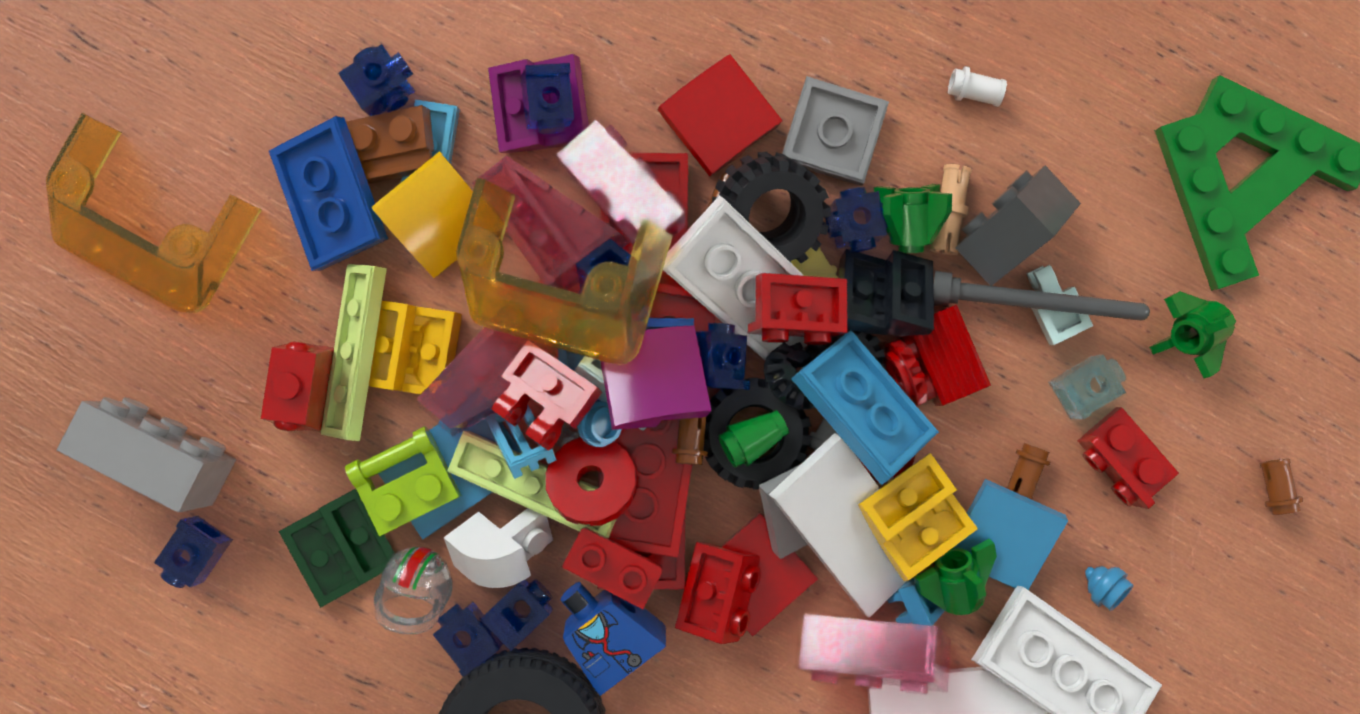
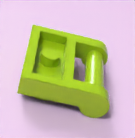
(409, 494)

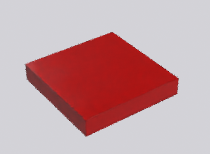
(780, 579)

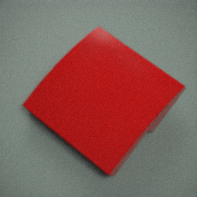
(719, 115)

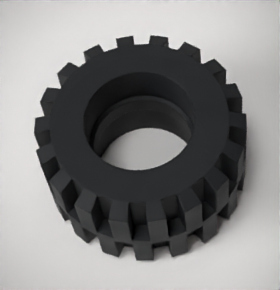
(807, 199)
(788, 452)

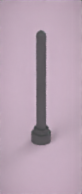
(950, 290)

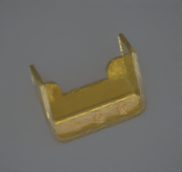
(178, 272)
(600, 323)

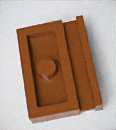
(393, 142)

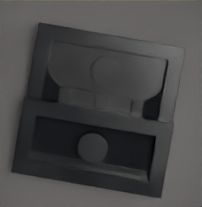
(888, 294)

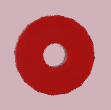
(594, 506)

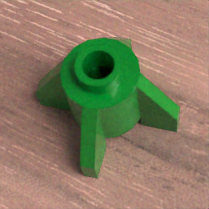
(914, 215)
(1198, 330)
(959, 578)

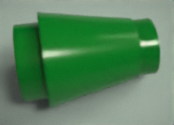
(752, 438)

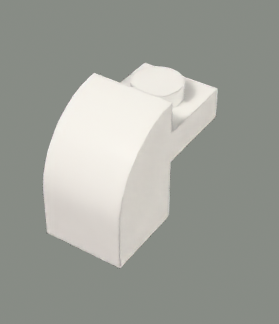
(497, 555)

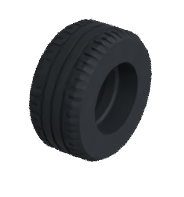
(524, 676)

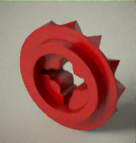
(905, 371)

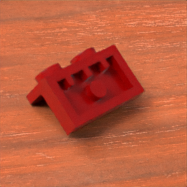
(799, 308)
(1128, 459)
(613, 567)
(718, 593)

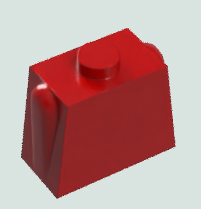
(297, 386)

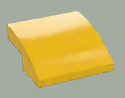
(428, 213)
(412, 346)
(917, 517)

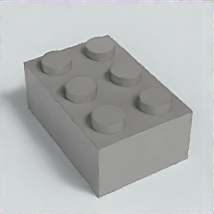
(147, 453)

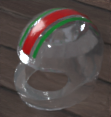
(416, 575)

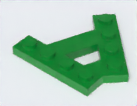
(1223, 217)

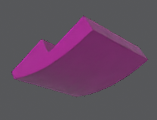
(509, 107)
(659, 383)

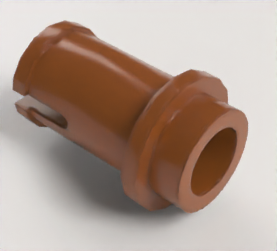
(691, 441)
(1028, 470)
(1280, 487)

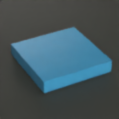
(1018, 527)

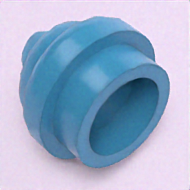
(596, 426)
(1107, 586)

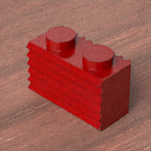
(948, 359)

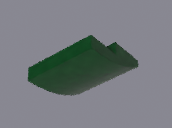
(337, 548)

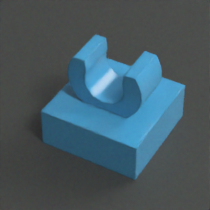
(919, 609)

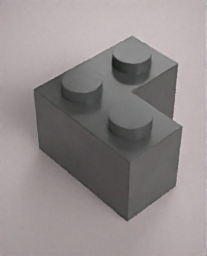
(1024, 221)

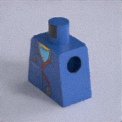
(609, 635)

